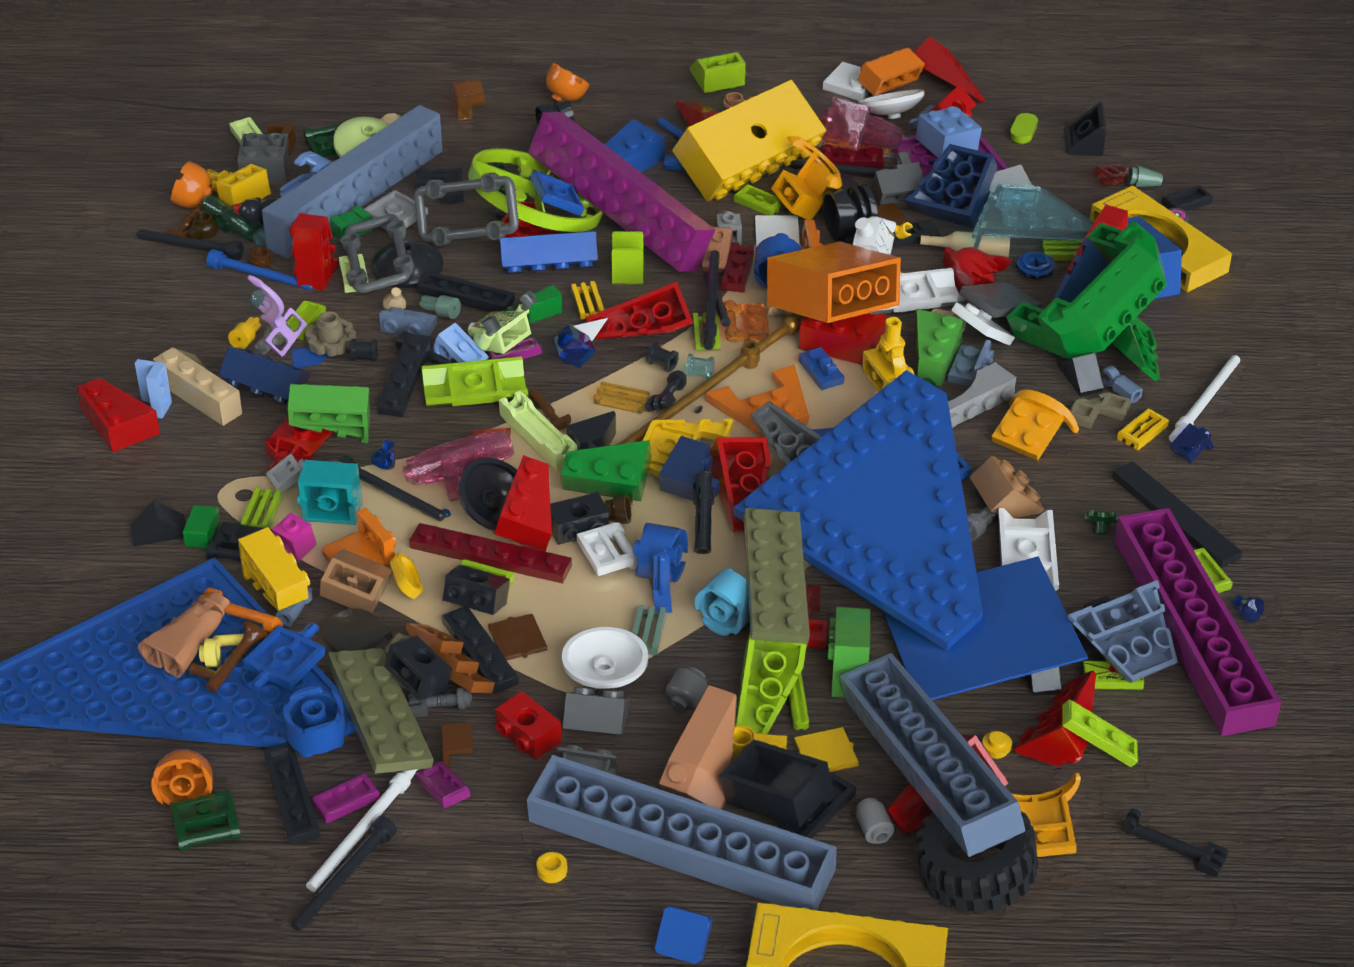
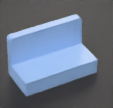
(154, 385)

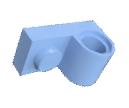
(457, 345)

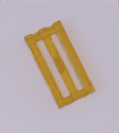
(621, 397)

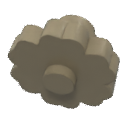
(330, 335)

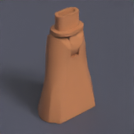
(180, 640)

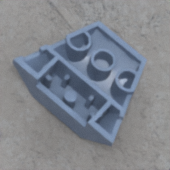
(1130, 632)

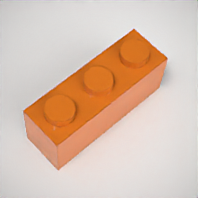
(890, 71)

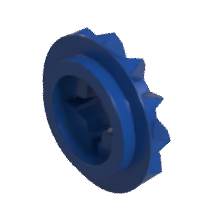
(1044, 264)

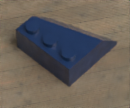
(956, 186)
(1082, 273)
(261, 373)

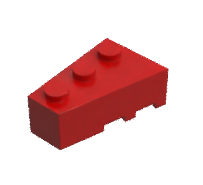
(313, 251)

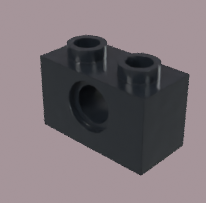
(577, 516)
(476, 589)
(418, 668)

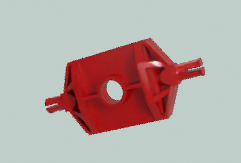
(294, 441)

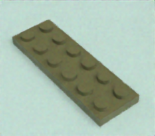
(776, 576)
(379, 711)

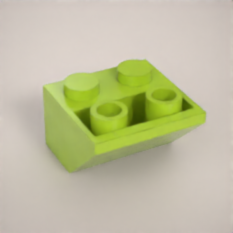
(719, 72)

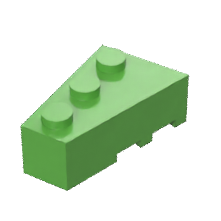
(848, 643)

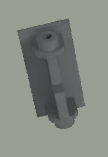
(600, 759)

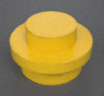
(997, 744)

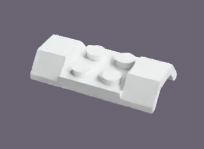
(926, 291)
(1028, 539)

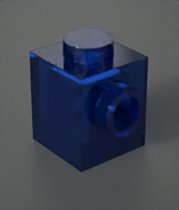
(573, 346)

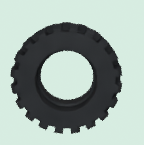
(975, 884)

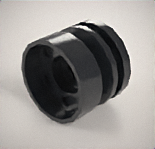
(844, 208)

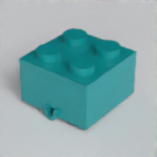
(329, 492)

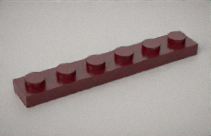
(491, 553)

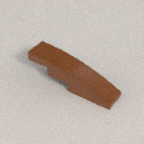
(449, 650)

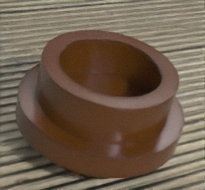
(261, 257)

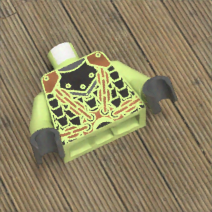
(503, 330)

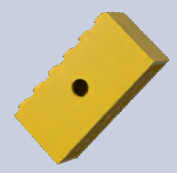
(747, 141)

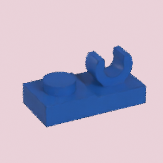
(821, 368)

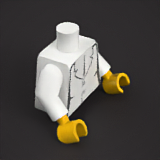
(878, 234)

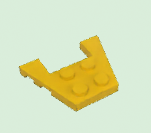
(666, 433)

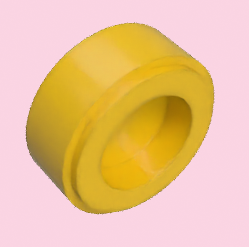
(551, 867)

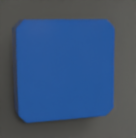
(683, 934)

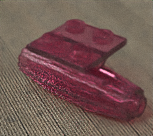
(852, 125)
(449, 460)

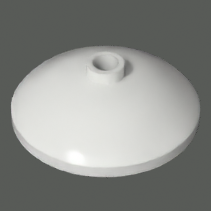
(893, 103)
(605, 657)

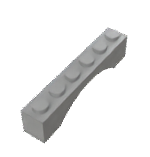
(990, 388)

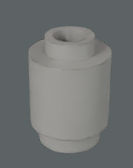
(874, 821)

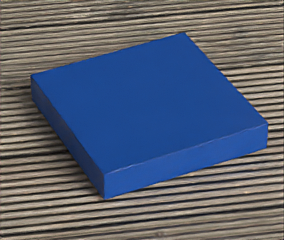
(556, 192)

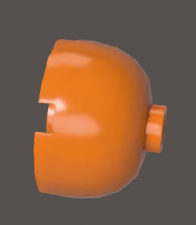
(565, 84)
(192, 186)
(181, 776)

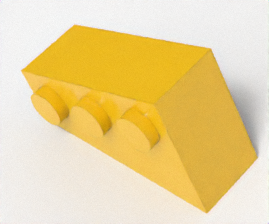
(272, 569)

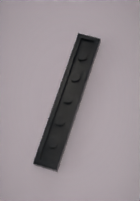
(1194, 527)

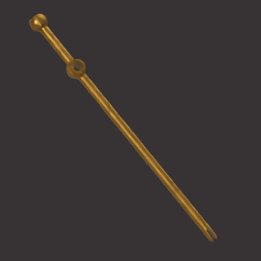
(748, 358)

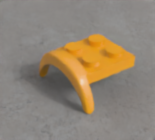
(1032, 423)
(1051, 818)

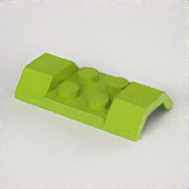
(473, 382)

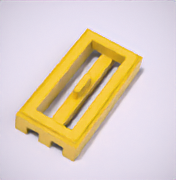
(585, 290)
(1146, 431)

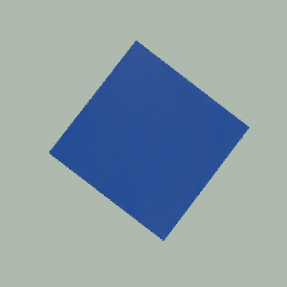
(1018, 635)

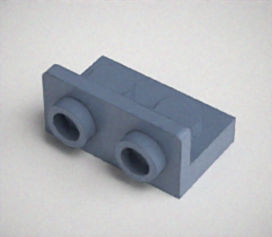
(400, 320)
(968, 362)

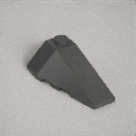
(783, 432)

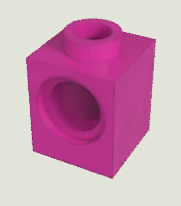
(295, 535)

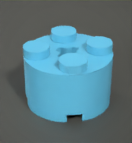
(724, 603)

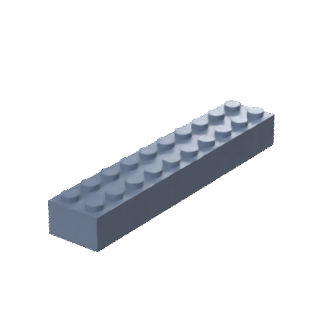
(357, 175)
(932, 755)
(682, 834)

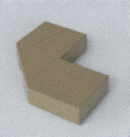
(1106, 404)

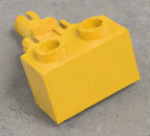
(240, 185)
(887, 359)

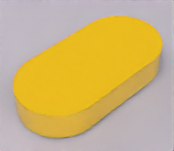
(406, 575)

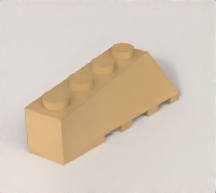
(200, 387)

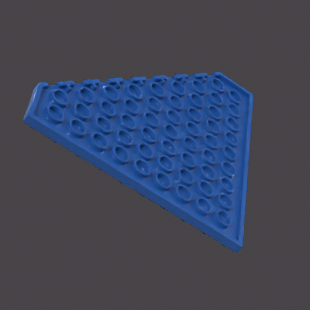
(888, 510)
(102, 684)

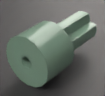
(444, 306)

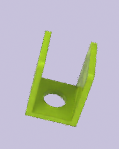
(627, 257)

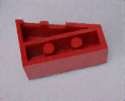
(843, 338)
(117, 415)
(527, 506)

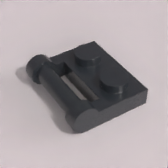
(226, 541)

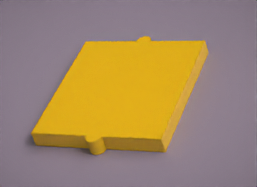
(828, 746)

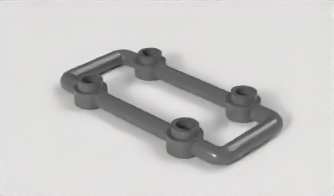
(489, 183)
(351, 244)

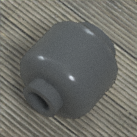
(686, 688)

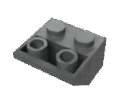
(265, 151)
(596, 712)

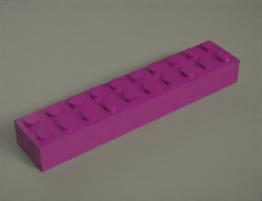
(621, 191)
(1199, 623)

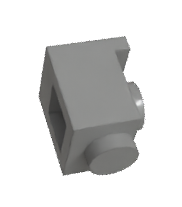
(732, 221)

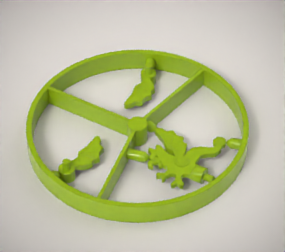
(522, 186)

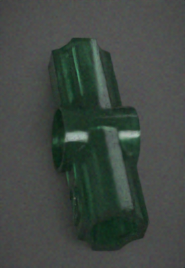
(228, 219)

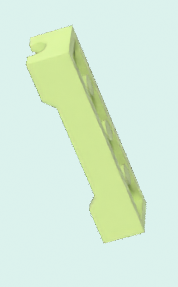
(536, 429)

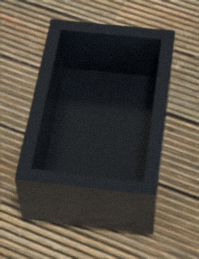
(776, 782)

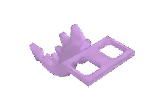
(273, 311)

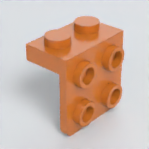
(369, 542)

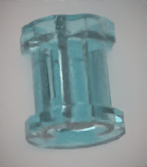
(693, 361)

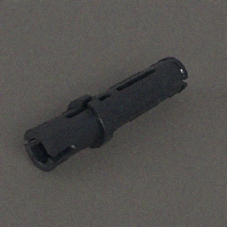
(703, 504)

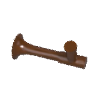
(252, 635)

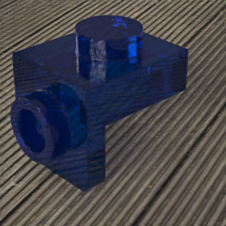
(1191, 442)

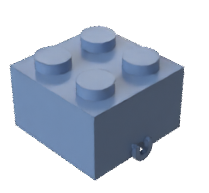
(947, 127)

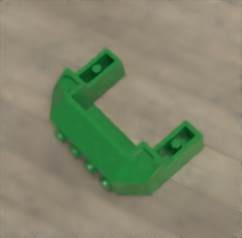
(1105, 305)

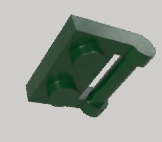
(321, 139)
(205, 812)

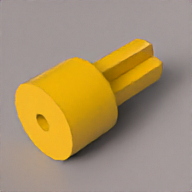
(244, 333)

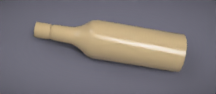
(958, 240)

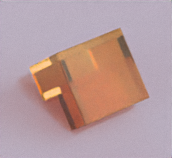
(467, 95)

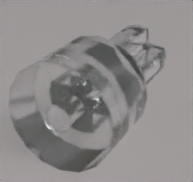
(263, 347)
(978, 522)

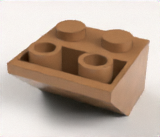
(1006, 489)
(354, 581)

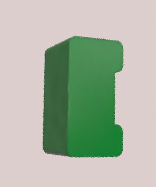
(340, 223)
(547, 305)
(201, 526)

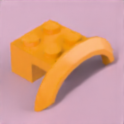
(805, 191)

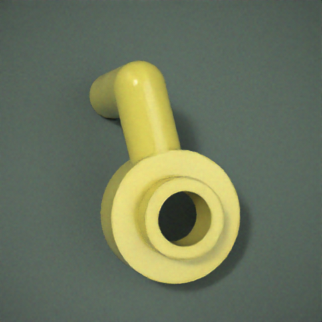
(211, 650)

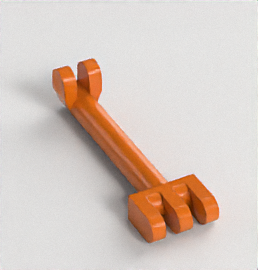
(268, 621)

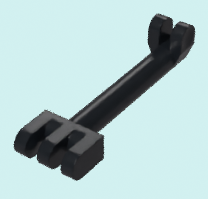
(1209, 859)

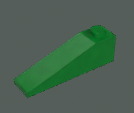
(1139, 345)

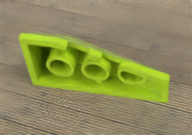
(766, 681)

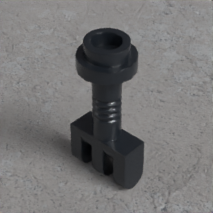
(676, 381)

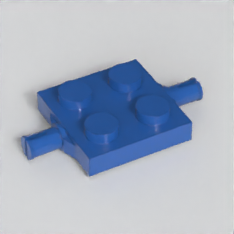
(284, 657)

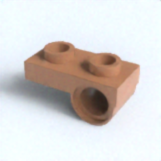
(721, 242)

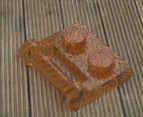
(754, 321)

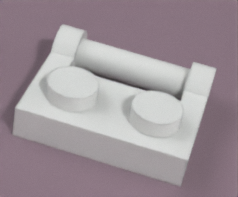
(601, 551)

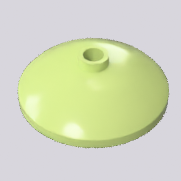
(355, 132)

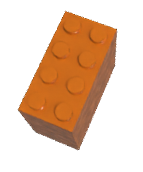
(833, 281)

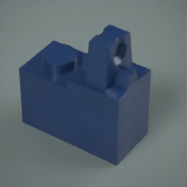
(683, 464)

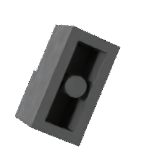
(897, 183)

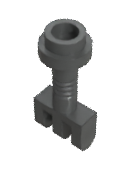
(462, 698)

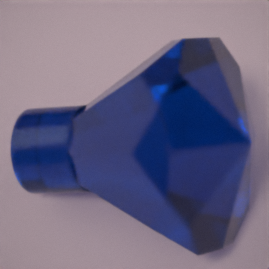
(384, 457)
(1251, 607)

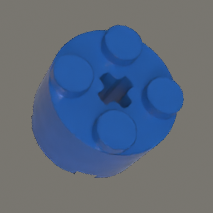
(771, 247)
(660, 537)
(314, 721)

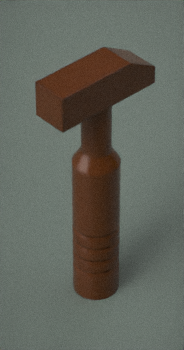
(186, 224)
(558, 423)

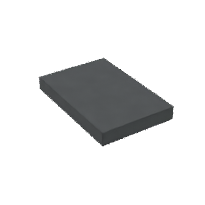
(996, 298)

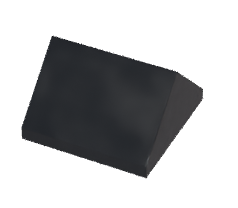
(1087, 133)

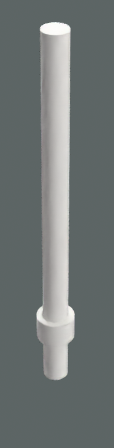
(1205, 397)
(398, 785)

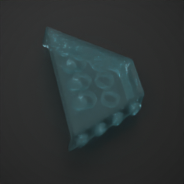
(1029, 213)

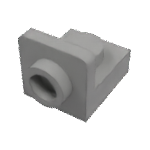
(286, 473)

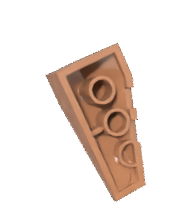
(703, 750)

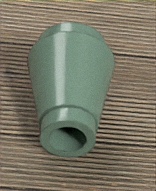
(1143, 177)

